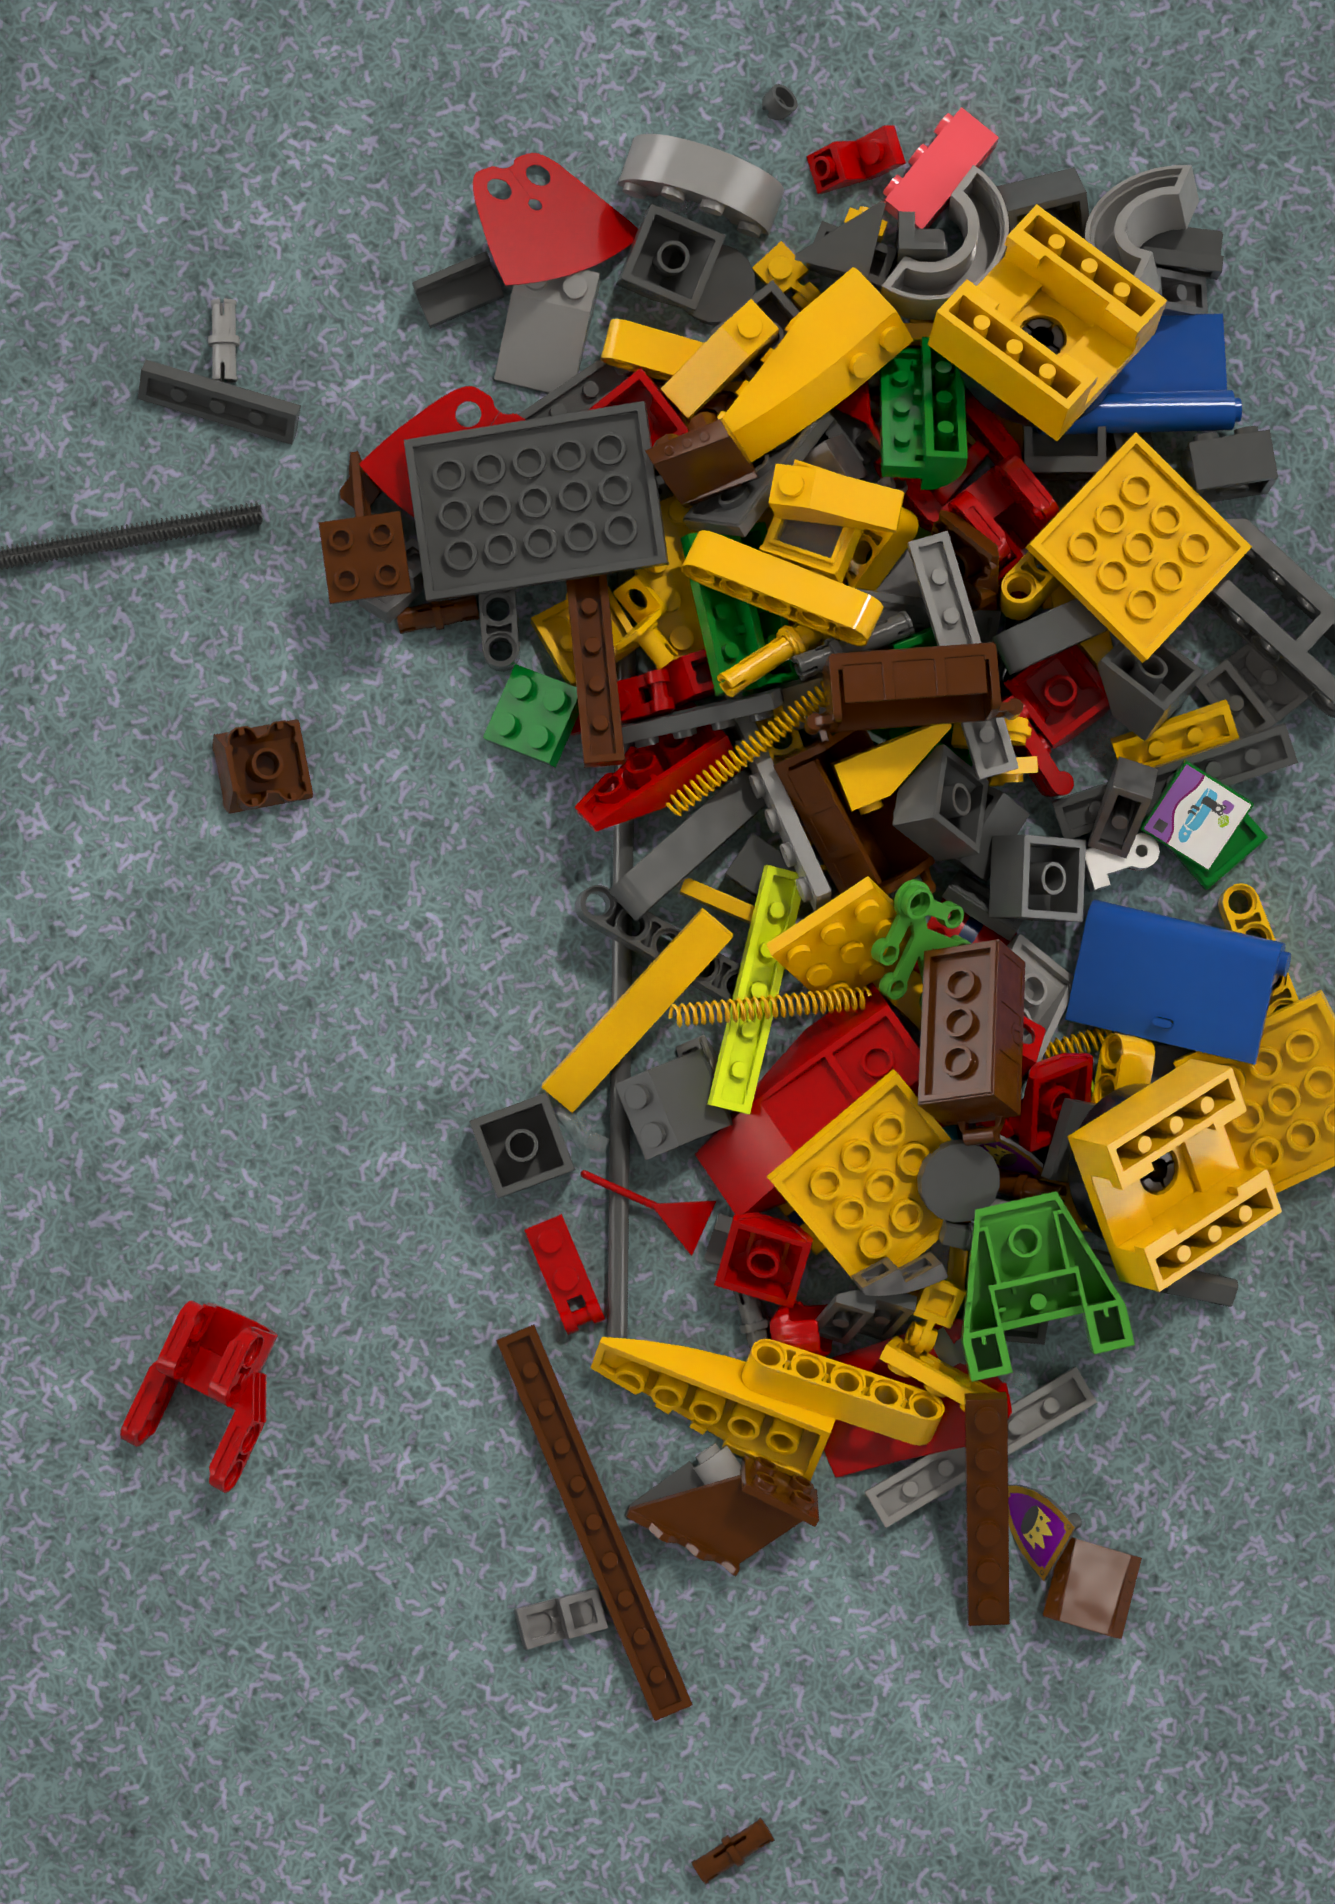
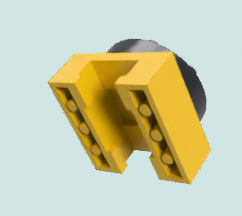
(1046, 326)
(1161, 1176)

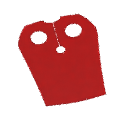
(858, 1449)

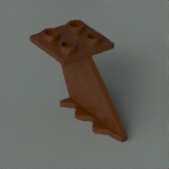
(365, 552)
(732, 1516)

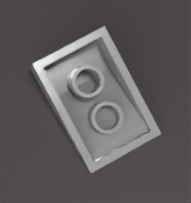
(547, 331)
(1045, 992)

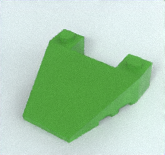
(1029, 1270)

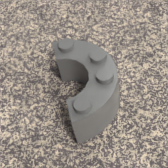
(703, 175)
(1138, 211)
(981, 214)

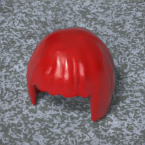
(799, 1328)

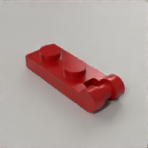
(632, 697)
(1049, 779)
(564, 1272)

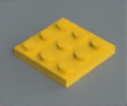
(836, 941)

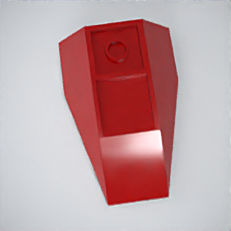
(803, 1093)

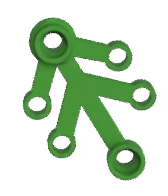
(912, 905)

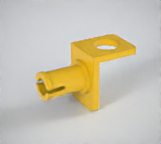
(645, 630)

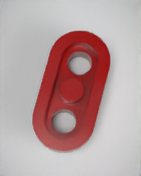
(976, 455)

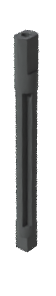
(1193, 1285)

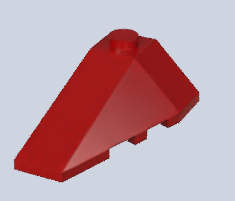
(653, 775)

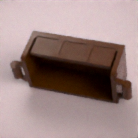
(911, 688)
(845, 840)
(972, 1037)

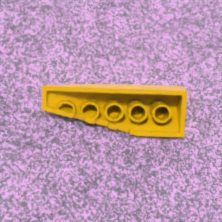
(817, 364)
(714, 1398)

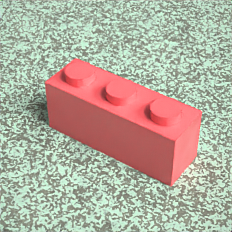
(940, 168)

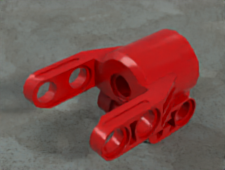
(1002, 494)
(221, 1358)

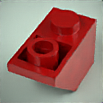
(689, 678)

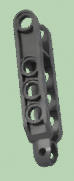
(1264, 634)

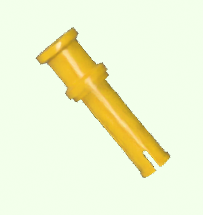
(788, 643)

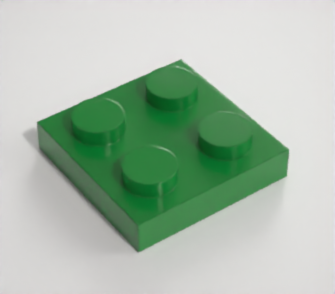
(534, 716)

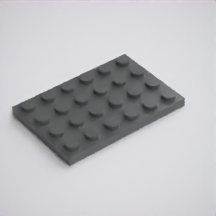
(536, 502)

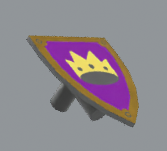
(1039, 1527)

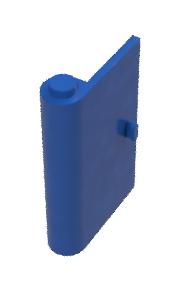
(1170, 383)
(1171, 968)

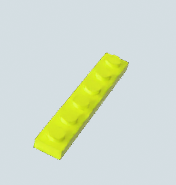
(758, 976)

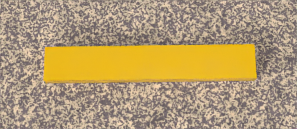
(637, 1010)

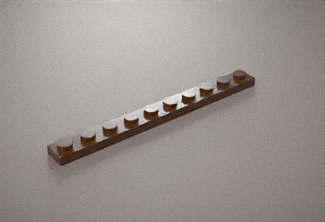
(594, 1522)

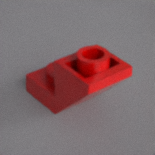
(856, 161)

